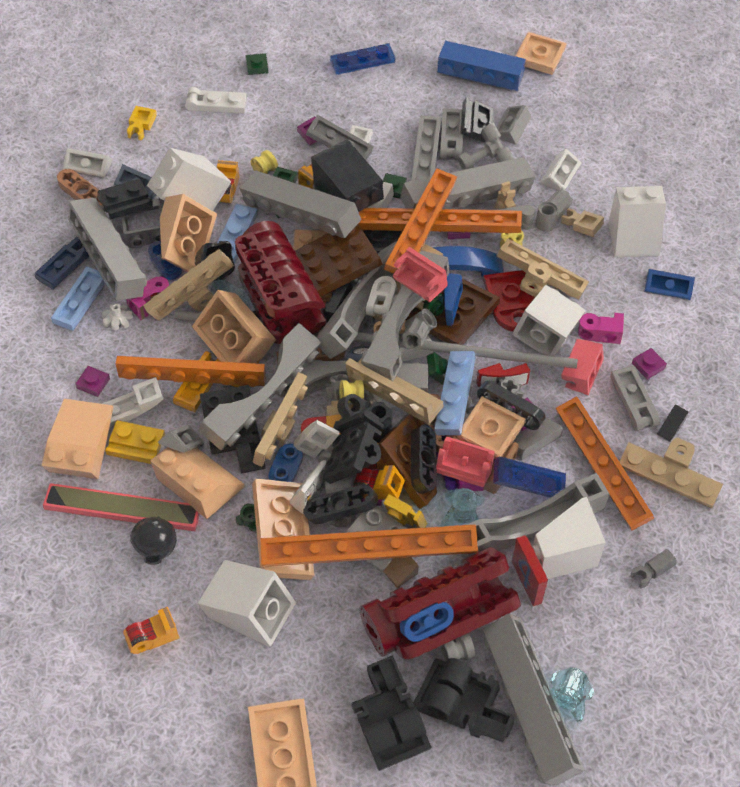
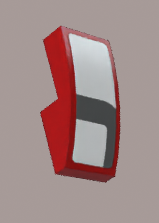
(495, 372)

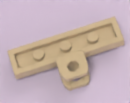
(541, 271)
(190, 287)
(280, 422)
(672, 471)

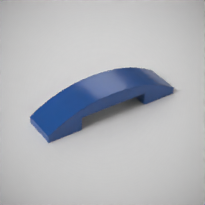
(472, 259)

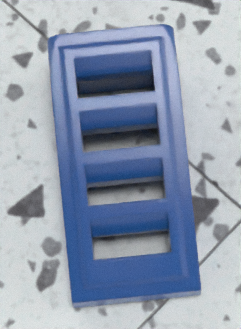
(452, 296)

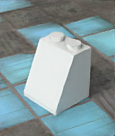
(189, 175)
(637, 221)
(548, 321)
(570, 541)
(248, 601)

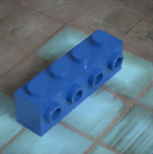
(481, 65)

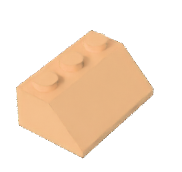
(233, 330)
(196, 479)

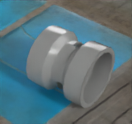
(459, 648)

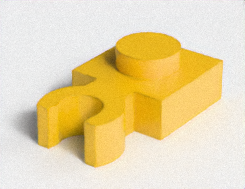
(140, 120)

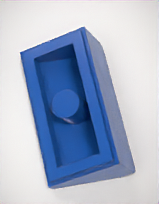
(669, 284)

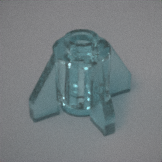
(463, 506)
(571, 690)

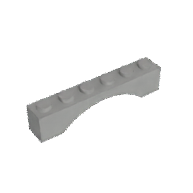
(345, 322)
(384, 351)
(320, 372)
(228, 419)
(503, 531)

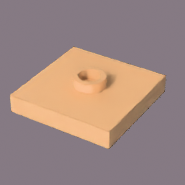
(541, 52)
(491, 427)

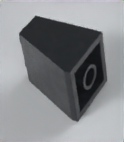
(347, 175)

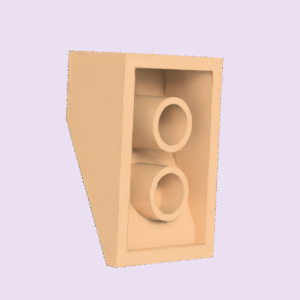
(184, 229)
(78, 439)

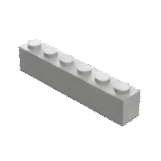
(476, 184)
(300, 204)
(106, 249)
(532, 700)

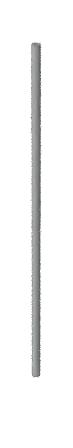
(446, 347)

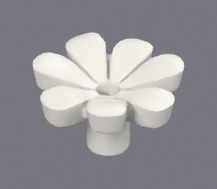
(116, 316)

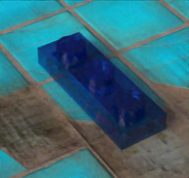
(362, 59)
(528, 477)

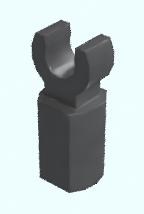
(654, 567)

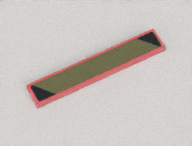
(119, 506)

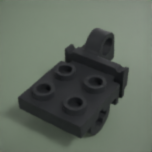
(249, 438)
(355, 445)
(462, 697)
(389, 718)

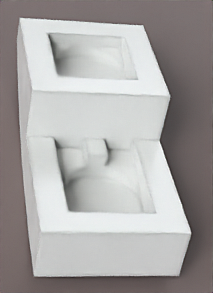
(315, 438)

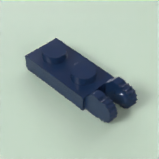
(62, 264)

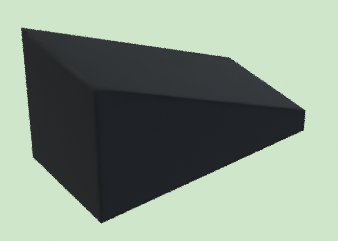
(673, 423)

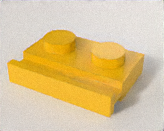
(134, 442)
(404, 513)

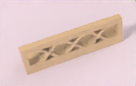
(397, 392)

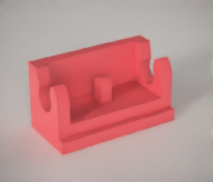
(420, 274)
(589, 362)
(465, 461)

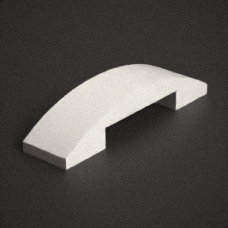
(129, 406)

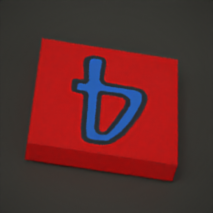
(529, 570)

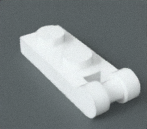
(215, 101)

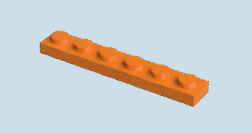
(423, 216)
(191, 371)
(604, 463)

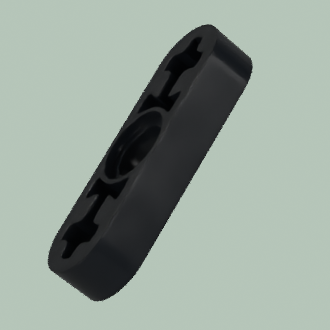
(533, 415)
(423, 474)
(351, 508)

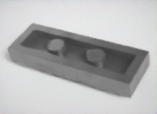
(331, 134)

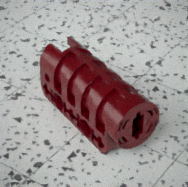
(278, 280)
(469, 589)

